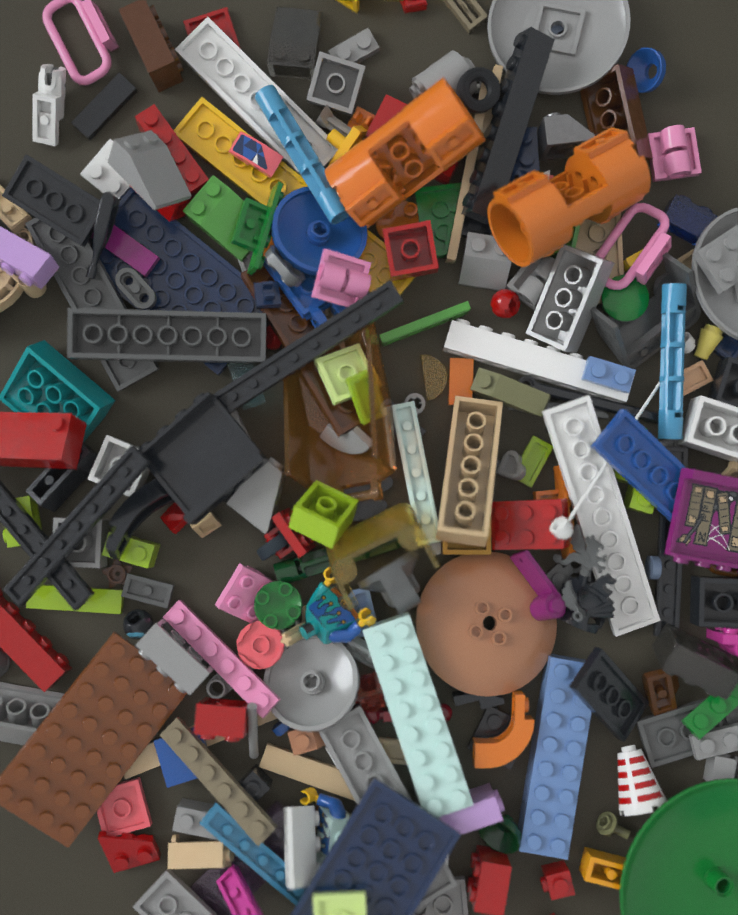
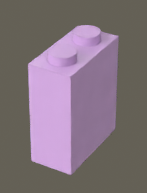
(484, 812)

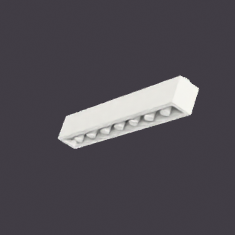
(524, 358)

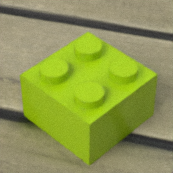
(323, 514)

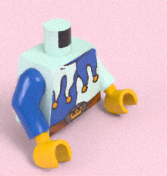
(331, 819)

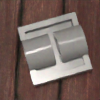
(530, 281)

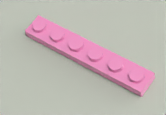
(221, 658)

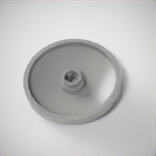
(314, 684)

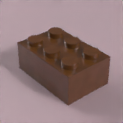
(152, 44)

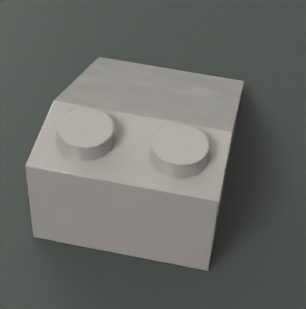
(149, 169)

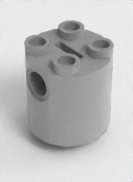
(450, 67)

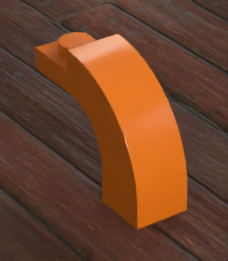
(509, 744)

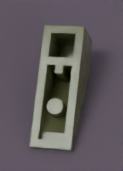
(510, 392)

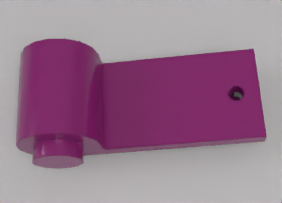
(549, 602)

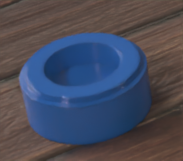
(280, 728)

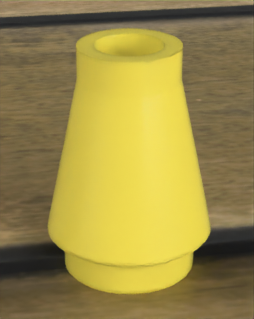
(708, 341)

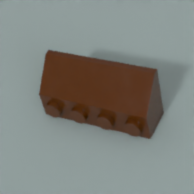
(617, 104)

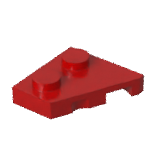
(129, 850)

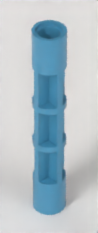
(300, 152)
(672, 361)

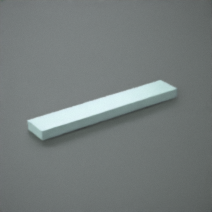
(415, 467)

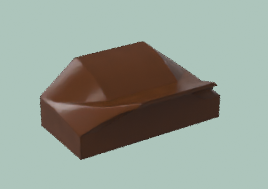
(660, 691)

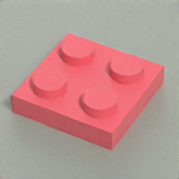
(125, 809)

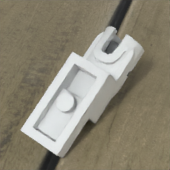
(49, 104)

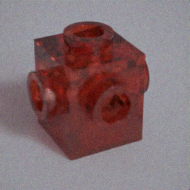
(370, 693)

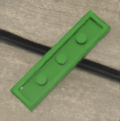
(424, 323)

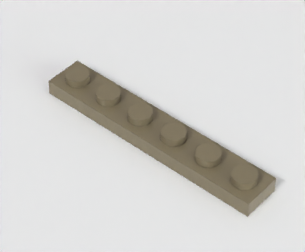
(218, 781)

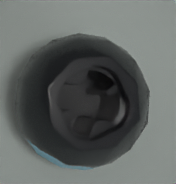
(137, 623)

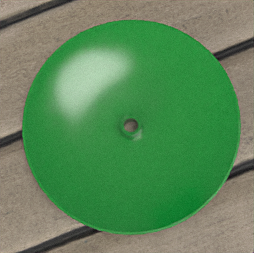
(686, 855)

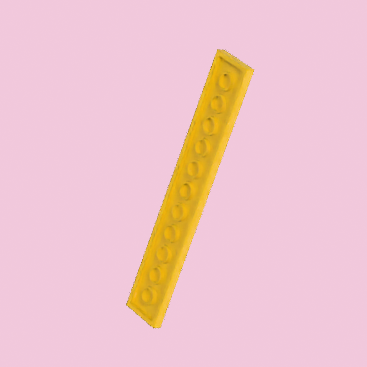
(212, 135)

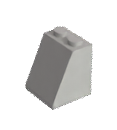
(260, 495)

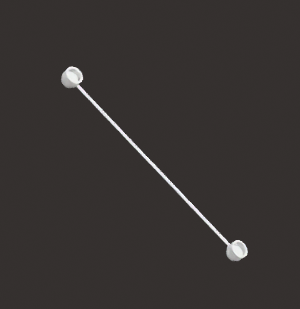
(561, 526)

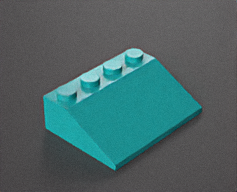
(52, 384)

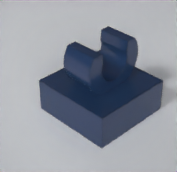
(267, 295)

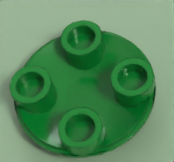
(626, 303)
(278, 605)

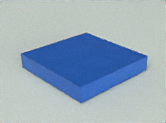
(172, 766)

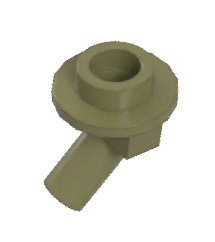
(608, 824)

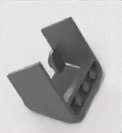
(641, 338)

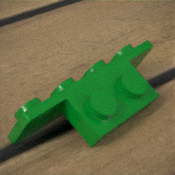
(254, 226)

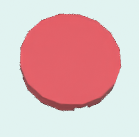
(264, 651)

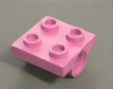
(674, 153)
(341, 279)
(241, 592)

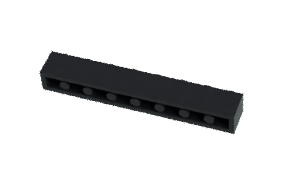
(508, 121)

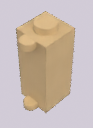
(198, 854)

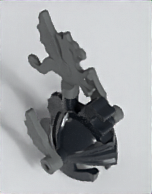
(582, 594)

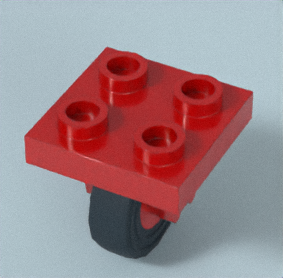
(278, 543)

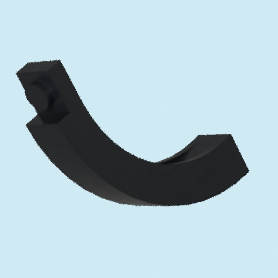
(134, 512)

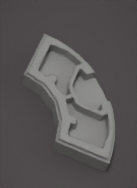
(351, 442)

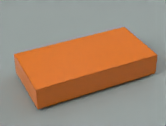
(460, 378)

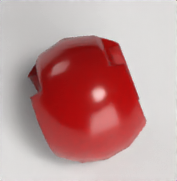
(505, 303)

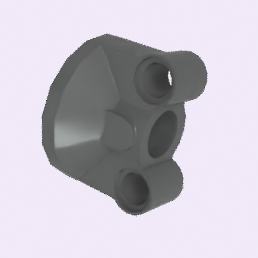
(396, 582)

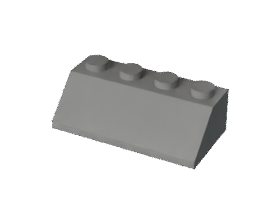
(567, 298)
(23, 711)

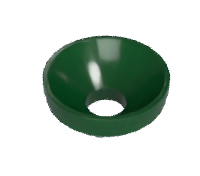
(501, 838)

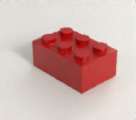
(527, 524)

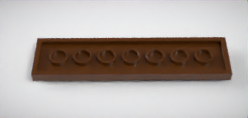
(290, 327)

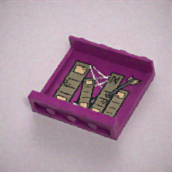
(705, 520)

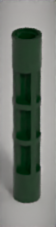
(317, 561)

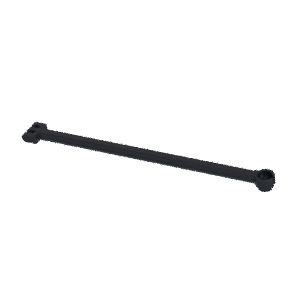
(598, 403)

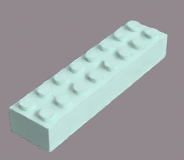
(417, 715)

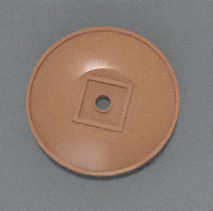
(453, 629)

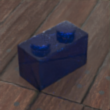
(687, 218)

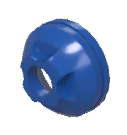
(641, 62)

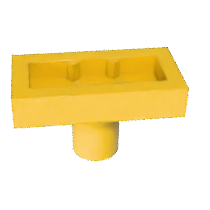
(344, 143)

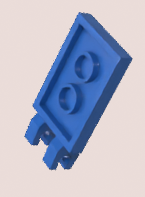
(301, 298)

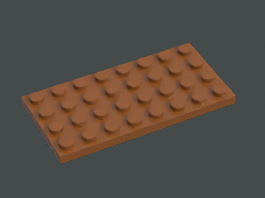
(88, 741)

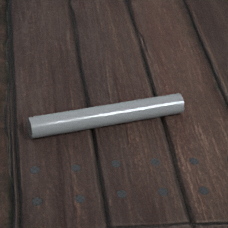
(253, 730)

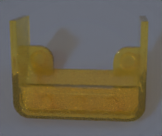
(394, 522)

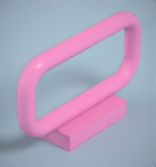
(98, 31)
(651, 254)

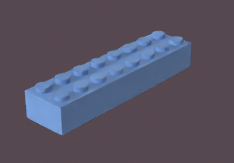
(554, 762)

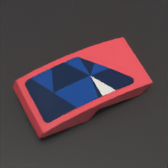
(255, 154)

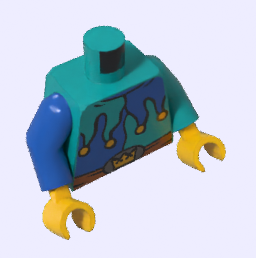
(330, 617)

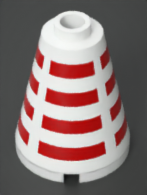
(637, 783)

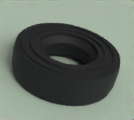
(492, 85)

